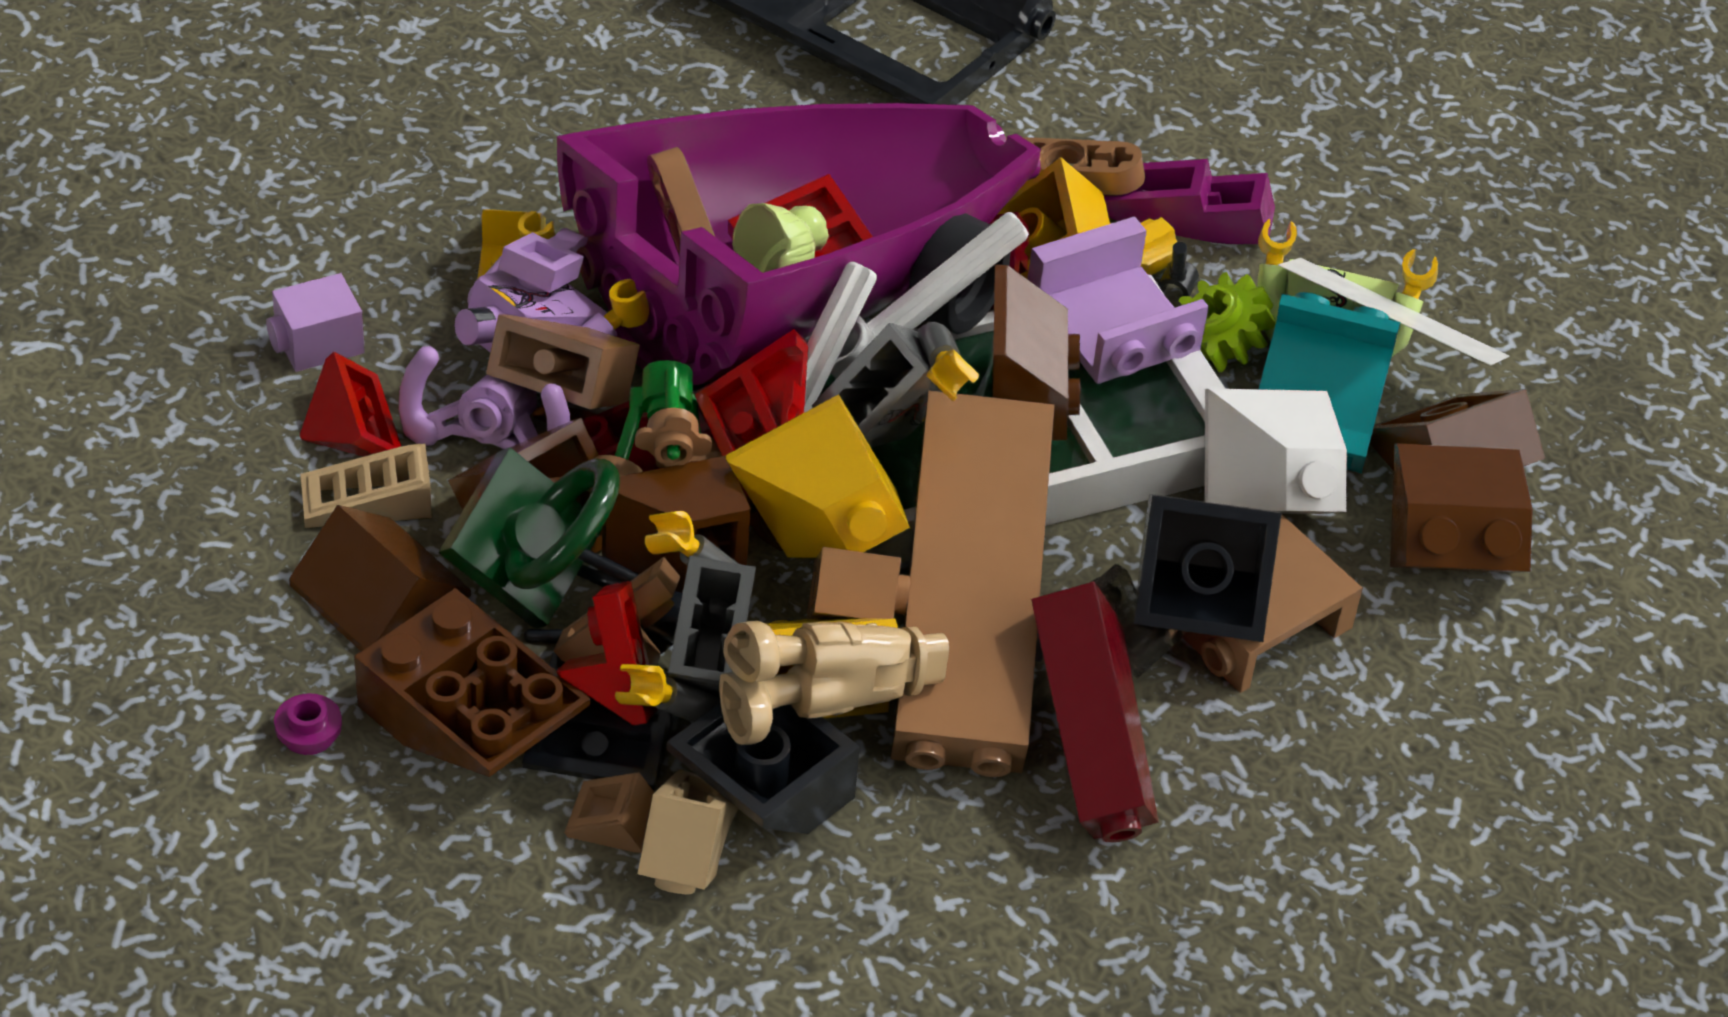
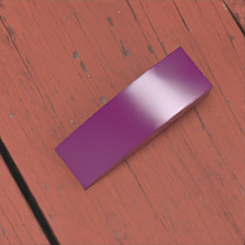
(1199, 204)

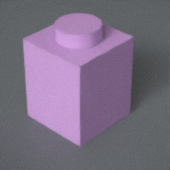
(315, 321)

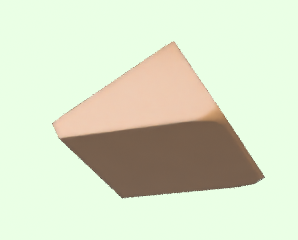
(612, 812)

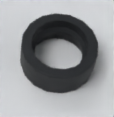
(976, 299)

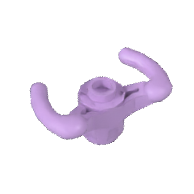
(487, 412)

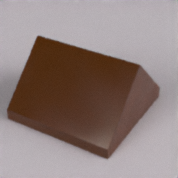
(369, 575)

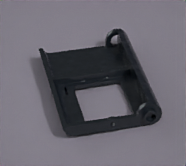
(1006, 22)

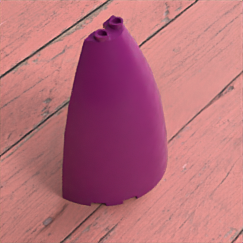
(710, 307)

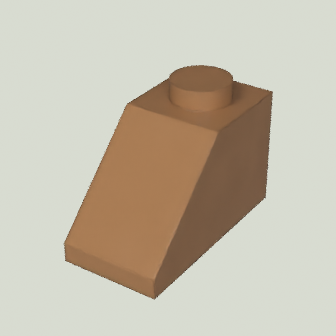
(586, 363)
(857, 585)

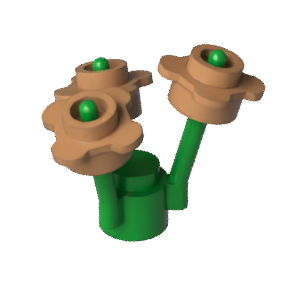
(673, 423)

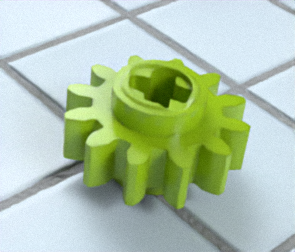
(1233, 318)

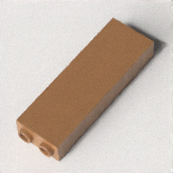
(975, 579)

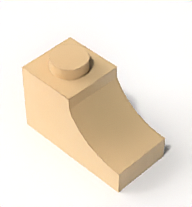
(685, 834)

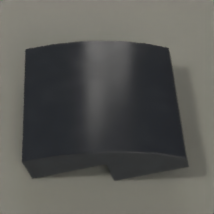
(602, 744)

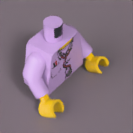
(502, 294)

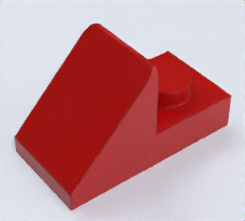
(617, 627)

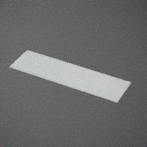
(1395, 311)

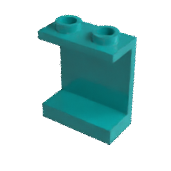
(1336, 353)

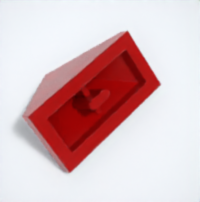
(349, 410)

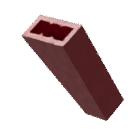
(1096, 711)

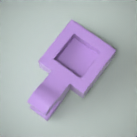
(544, 262)

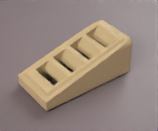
(400, 471)

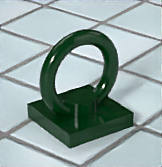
(527, 532)

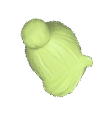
(777, 237)

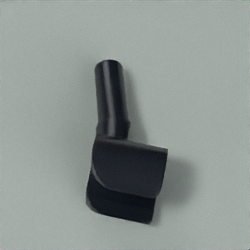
(1179, 271)

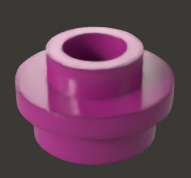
(308, 736)

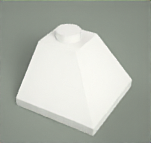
(1274, 451)

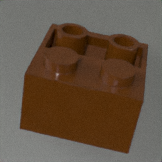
(700, 488)

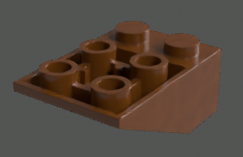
(462, 687)

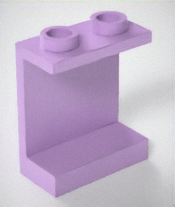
(1114, 302)

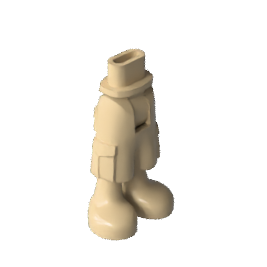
(833, 671)

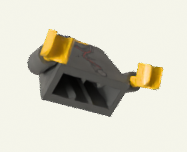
(892, 379)
(712, 602)

